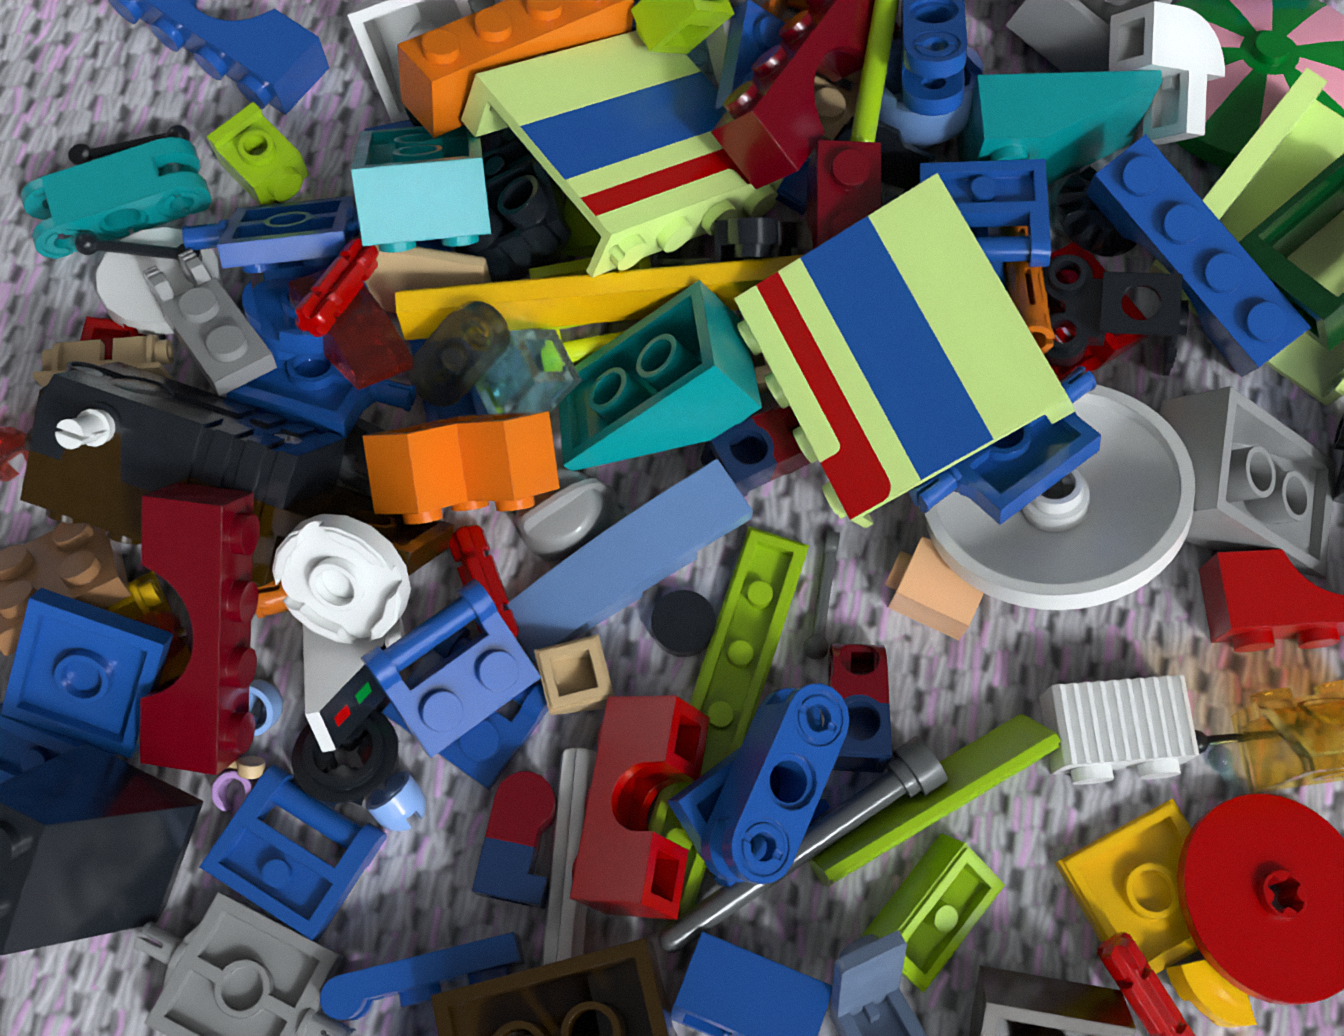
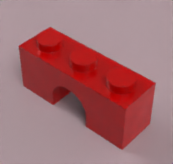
(640, 752)

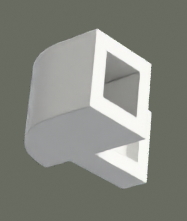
(1185, 52)

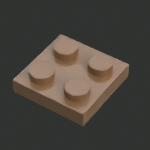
(68, 561)

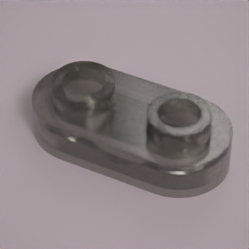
(461, 349)

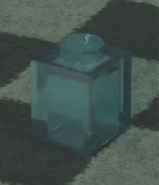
(529, 375)

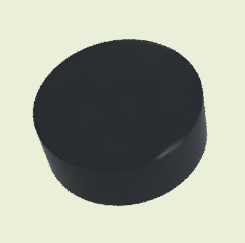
(683, 623)

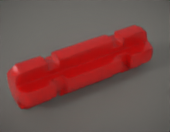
(336, 288)
(469, 548)
(1142, 987)

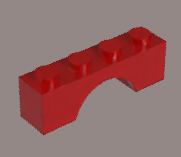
(1265, 598)

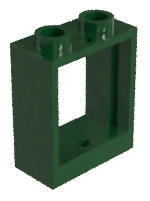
(1288, 230)

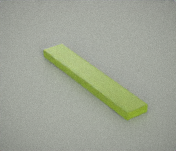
(736, 670)

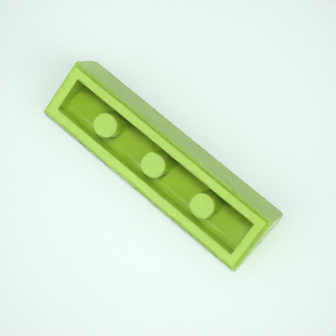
(969, 775)

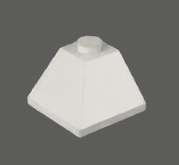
(385, 24)

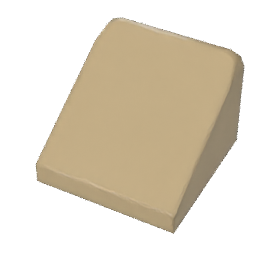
(574, 676)

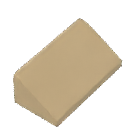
(423, 269)

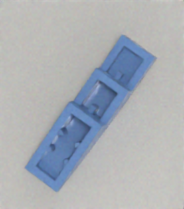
(629, 558)

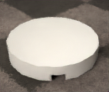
(125, 290)
(342, 578)

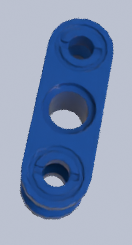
(933, 55)
(750, 829)

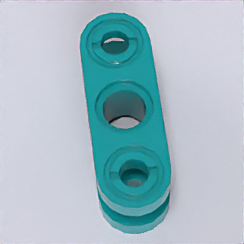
(116, 195)

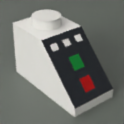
(339, 685)

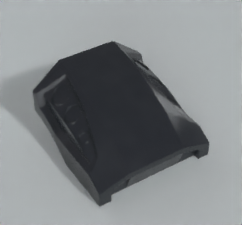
(523, 214)

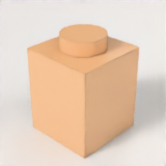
(932, 591)

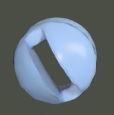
(272, 705)
(397, 802)

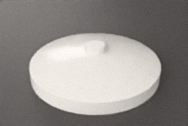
(1092, 531)

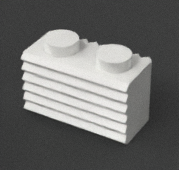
(1120, 727)

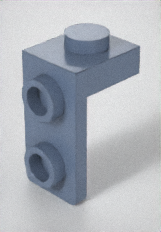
(867, 989)

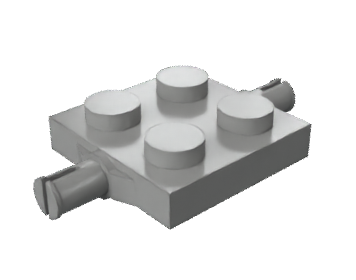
(241, 977)

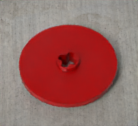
(1227, 906)

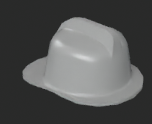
(568, 516)

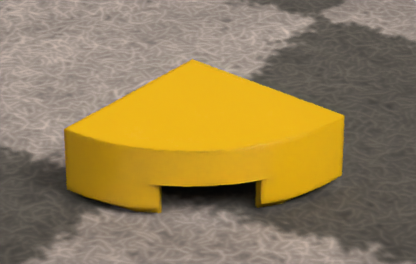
(1211, 994)

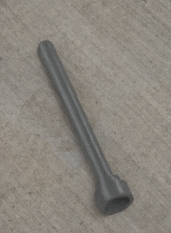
(910, 772)

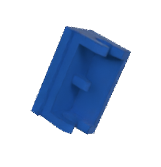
(747, 994)

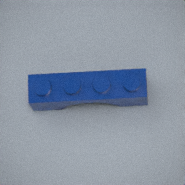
(265, 55)
(1229, 291)

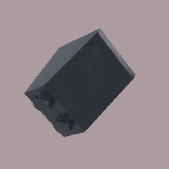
(87, 848)

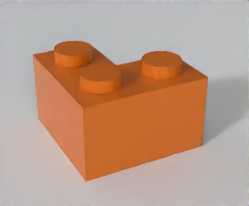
(461, 465)

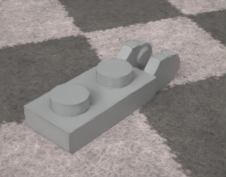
(211, 327)

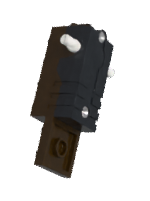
(125, 432)

